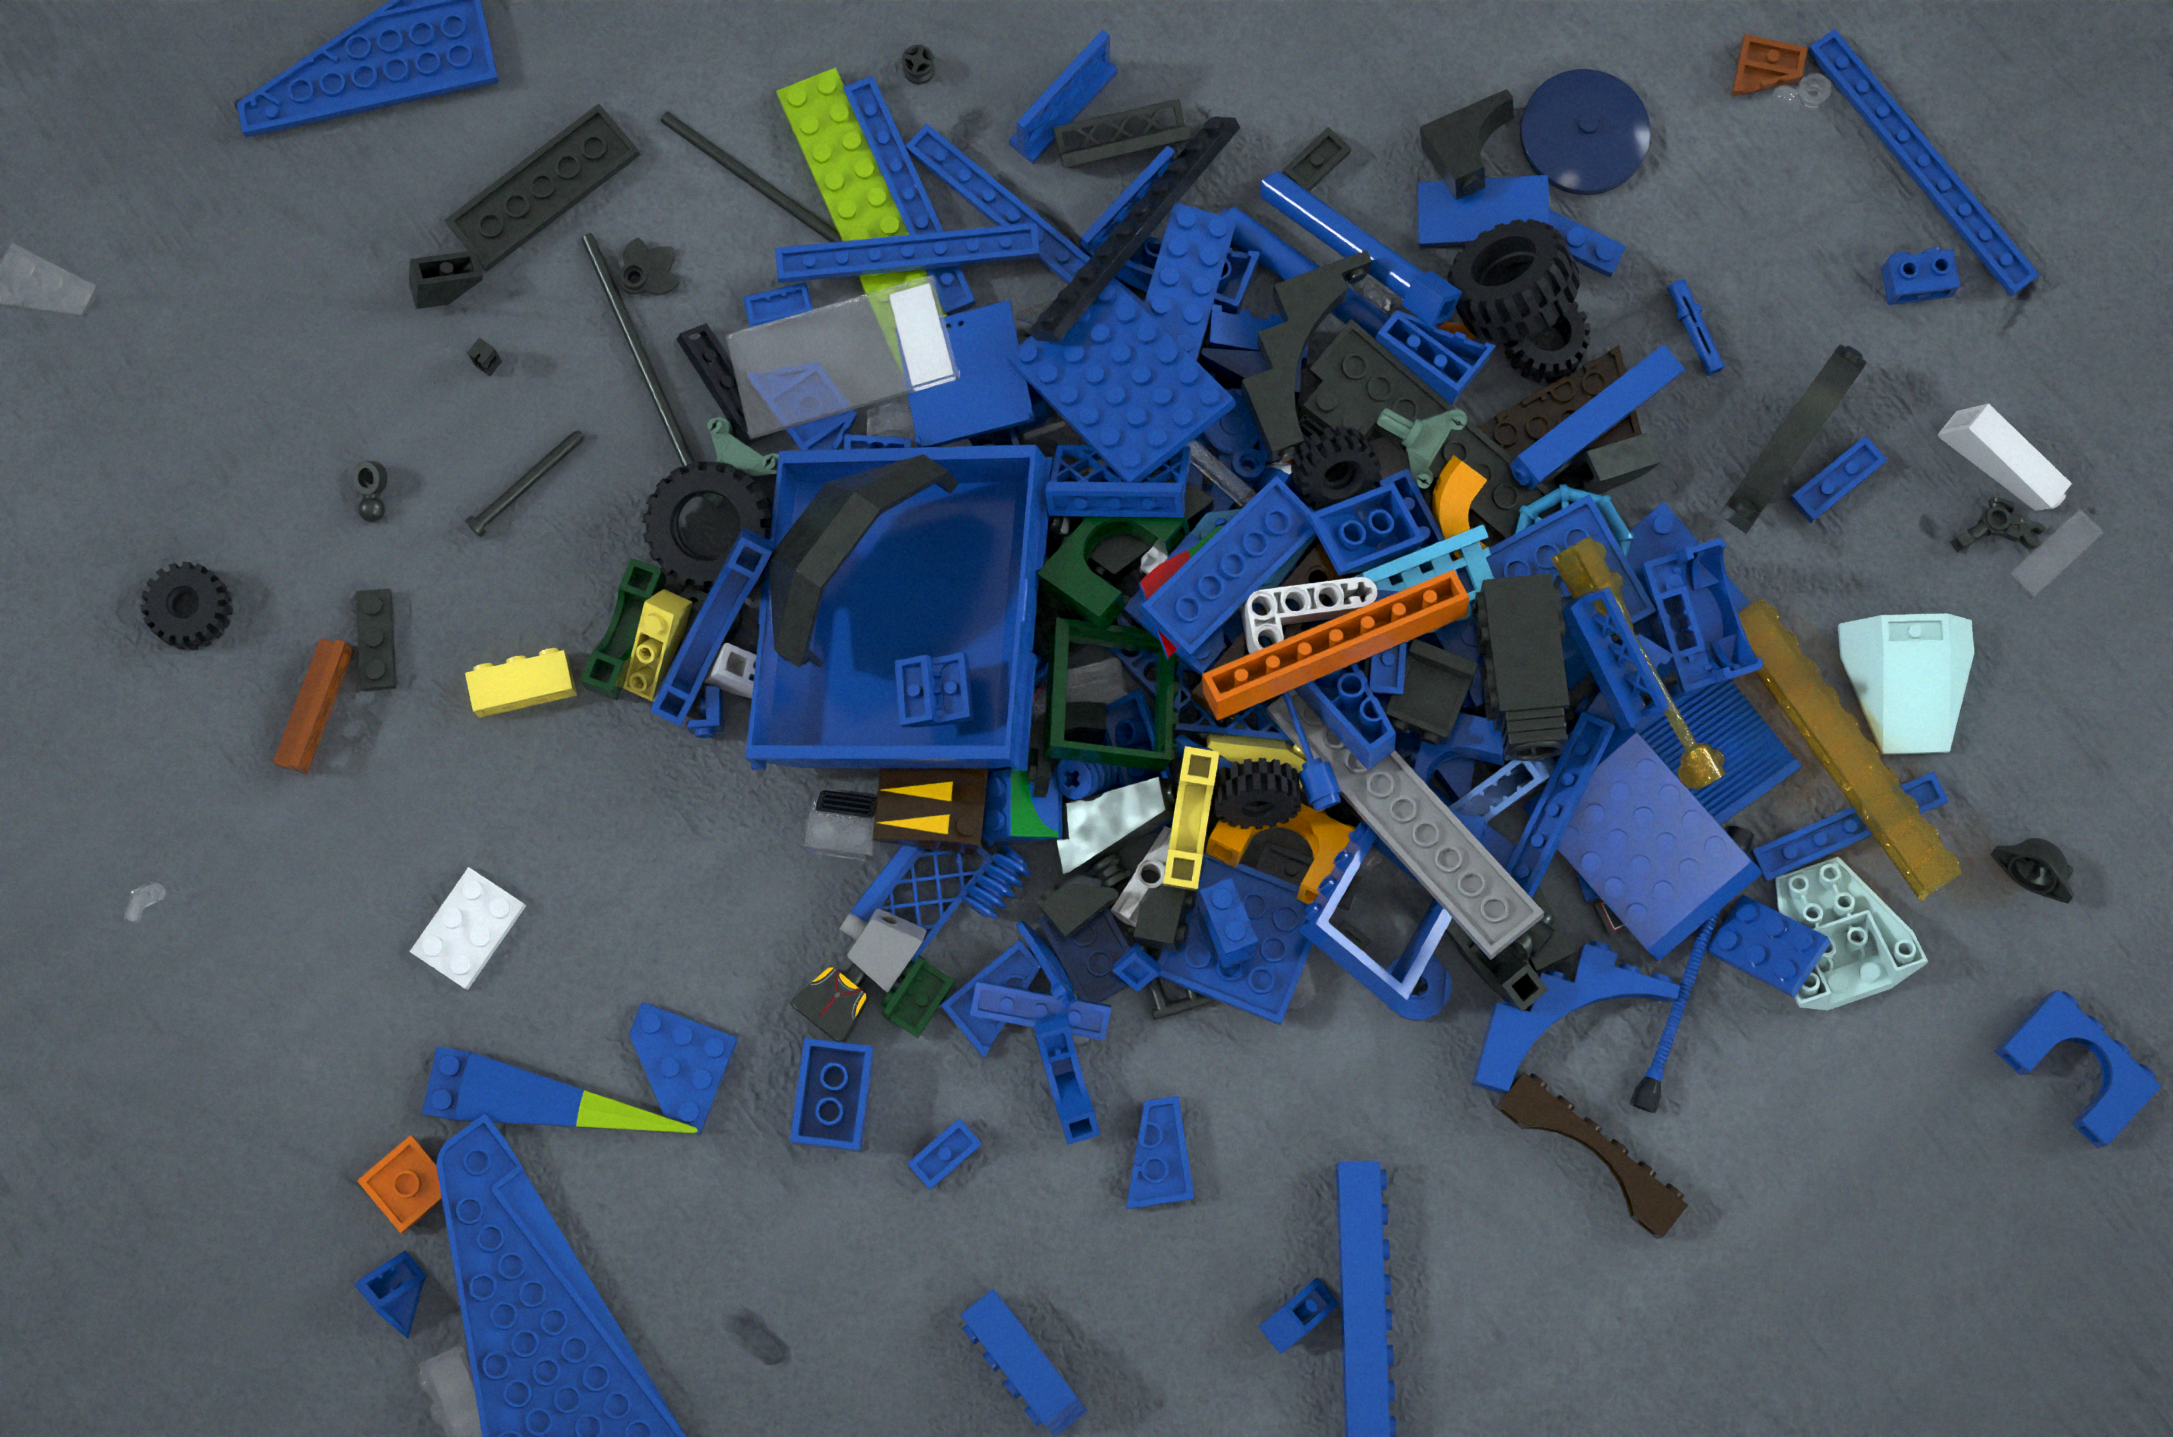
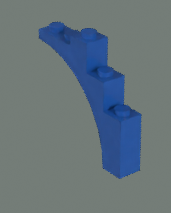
(1593, 980)

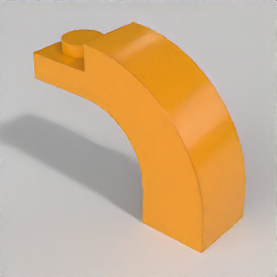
(1453, 497)

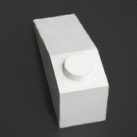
(732, 670)

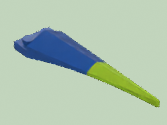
(469, 1085)

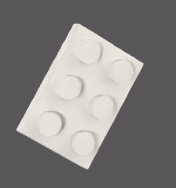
(468, 928)

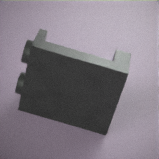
(1432, 693)

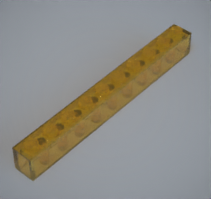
(1847, 755)

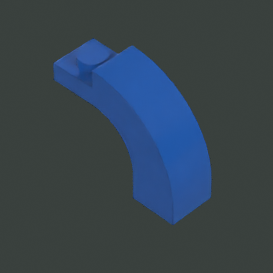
(1066, 1080)

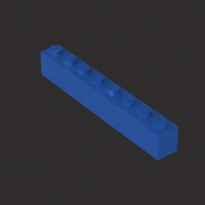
(1363, 1299)

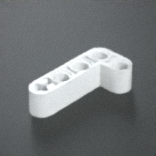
(1310, 607)

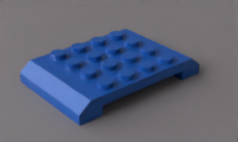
(1651, 846)

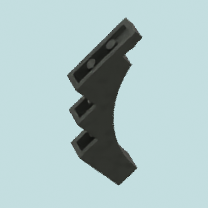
(1302, 306)
(1793, 438)

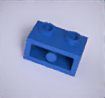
(1920, 276)

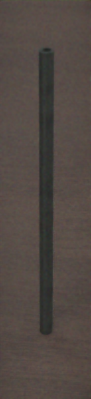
(750, 177)
(637, 350)

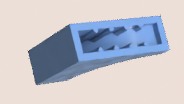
(1504, 788)

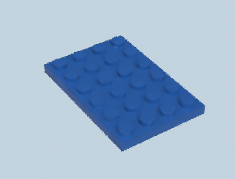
(1123, 385)
(1531, 554)

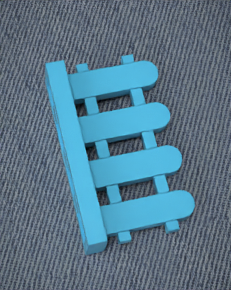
(1440, 562)

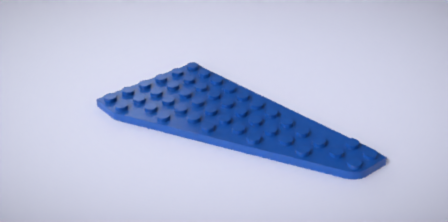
(532, 1321)

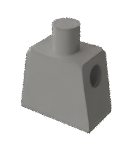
(882, 945)

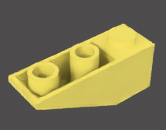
(656, 642)

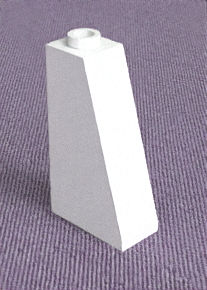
(2005, 456)

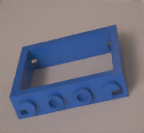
(1315, 926)

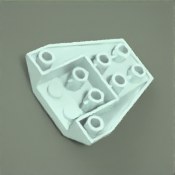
(1909, 677)
(1868, 943)

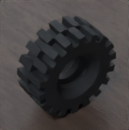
(1324, 451)
(200, 626)
(1257, 793)

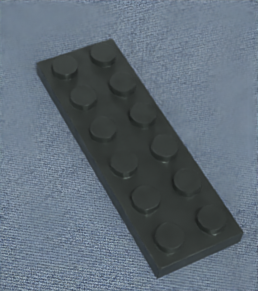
(542, 187)

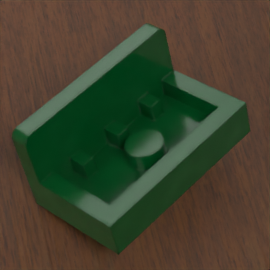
(917, 996)

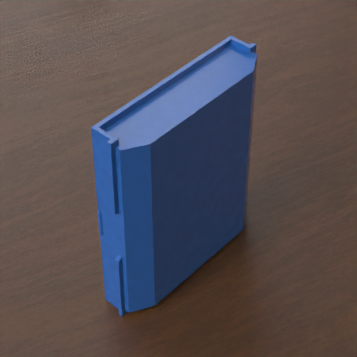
(921, 581)

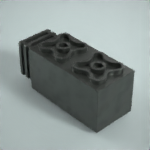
(1524, 667)

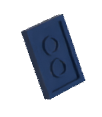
(1090, 956)

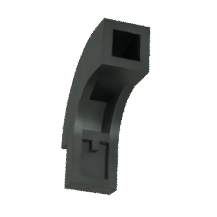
(1083, 724)
(1504, 973)

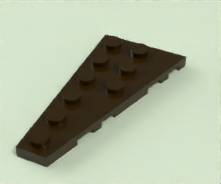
(1541, 412)

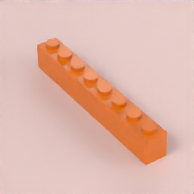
(1335, 644)

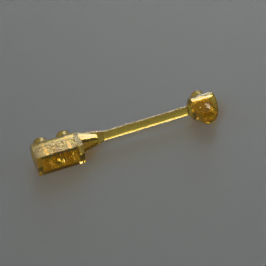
(1587, 571)

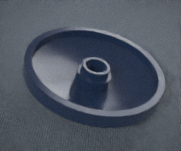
(1585, 131)

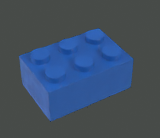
(832, 1095)

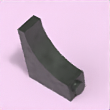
(1457, 140)

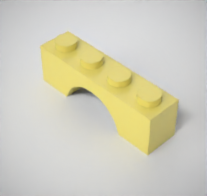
(1190, 818)

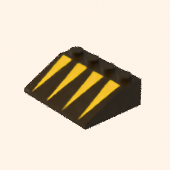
(931, 808)

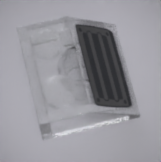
(842, 824)

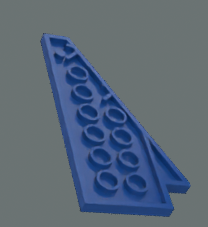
(382, 61)

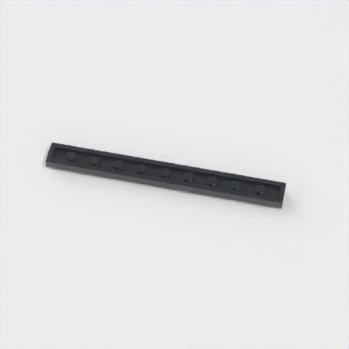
(1134, 229)

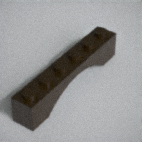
(1647, 1200)

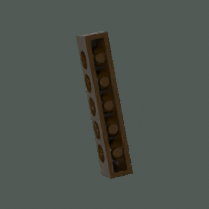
(1315, 564)

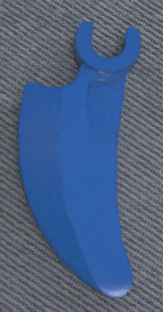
(1058, 978)

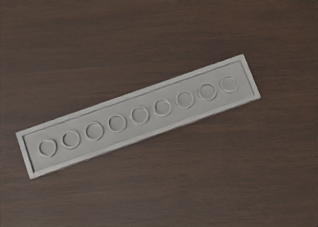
(1422, 835)

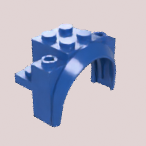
(1698, 616)

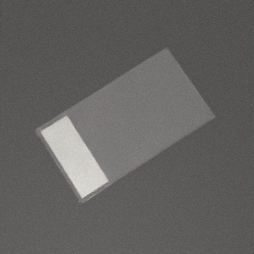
(842, 357)

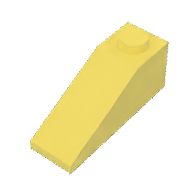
(1241, 748)

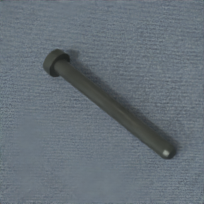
(524, 483)

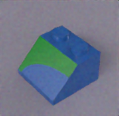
(1016, 815)

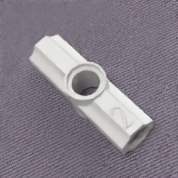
(1137, 890)

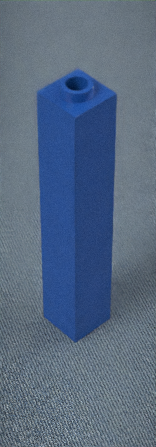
(1596, 418)

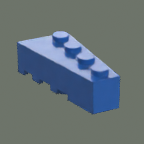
(1351, 713)

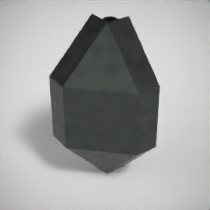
(825, 539)

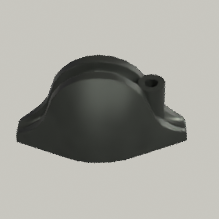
(2037, 867)

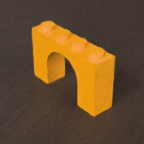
(1321, 832)

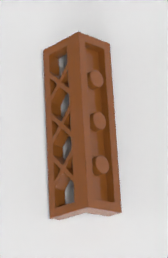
(313, 706)

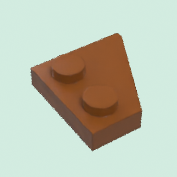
(1767, 65)

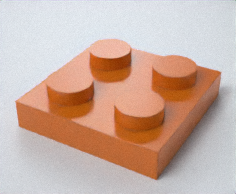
(404, 1184)

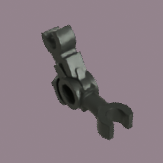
(1998, 521)

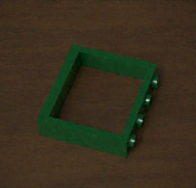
(1167, 687)

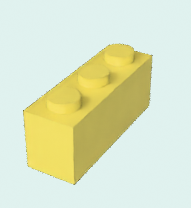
(520, 682)

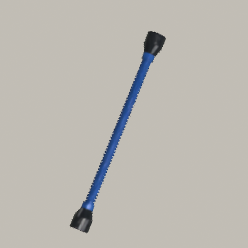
(1648, 1091)

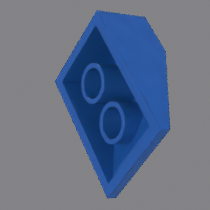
(1367, 530)

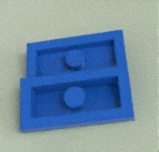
(934, 690)

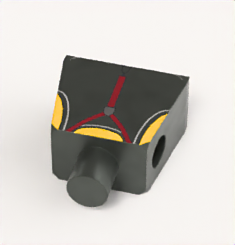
(834, 1001)

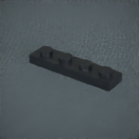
(717, 374)

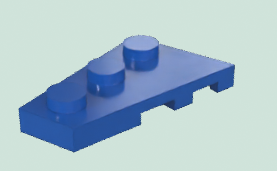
(1012, 968)

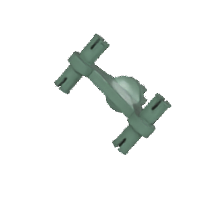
(1422, 438)
(738, 454)

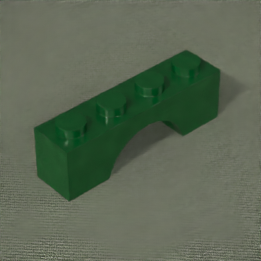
(610, 660)

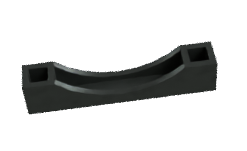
(1164, 914)

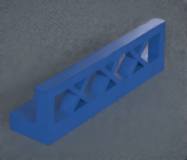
(1122, 206)
(1607, 658)

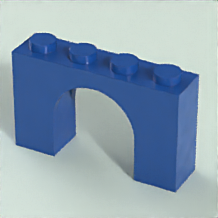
(1470, 738)
(2124, 1083)

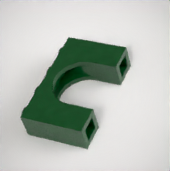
(1075, 585)

